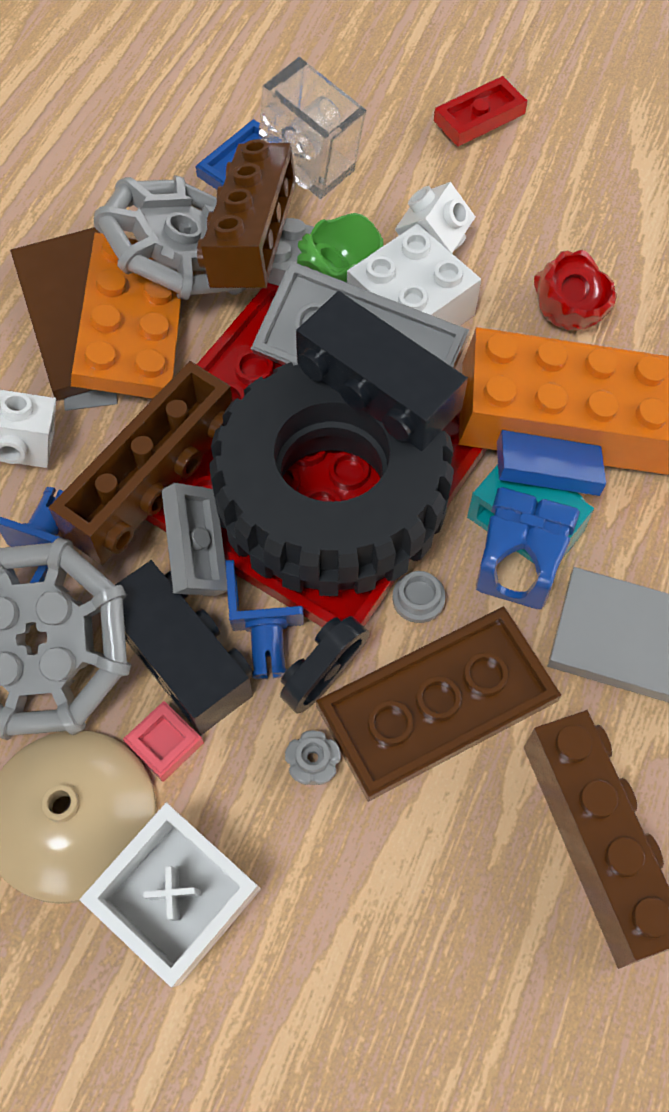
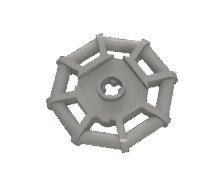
(164, 229)
(68, 639)

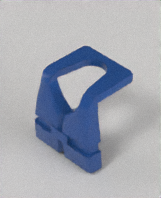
(528, 525)

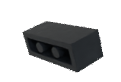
(380, 370)
(183, 649)

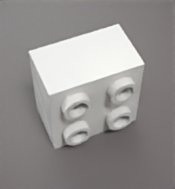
(420, 275)
(170, 895)

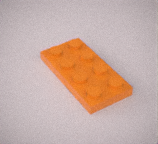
(124, 329)

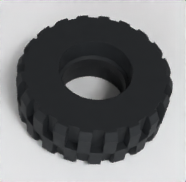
(311, 539)

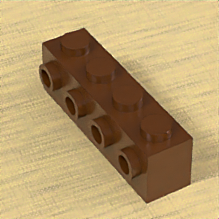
(248, 216)
(148, 455)
(603, 835)

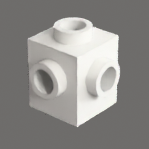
(440, 213)
(26, 428)

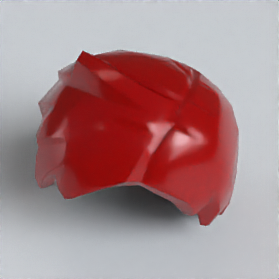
(574, 291)

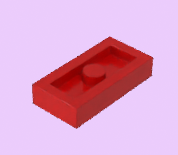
(480, 111)

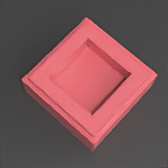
(163, 741)

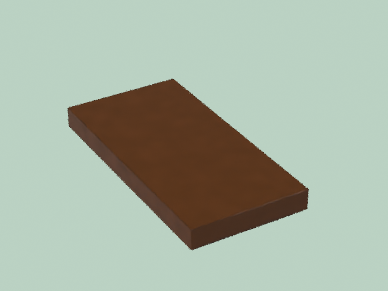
(54, 288)
(436, 702)

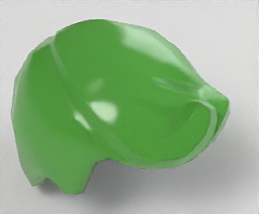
(339, 245)

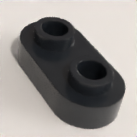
(336, 648)

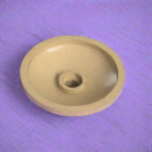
(65, 853)

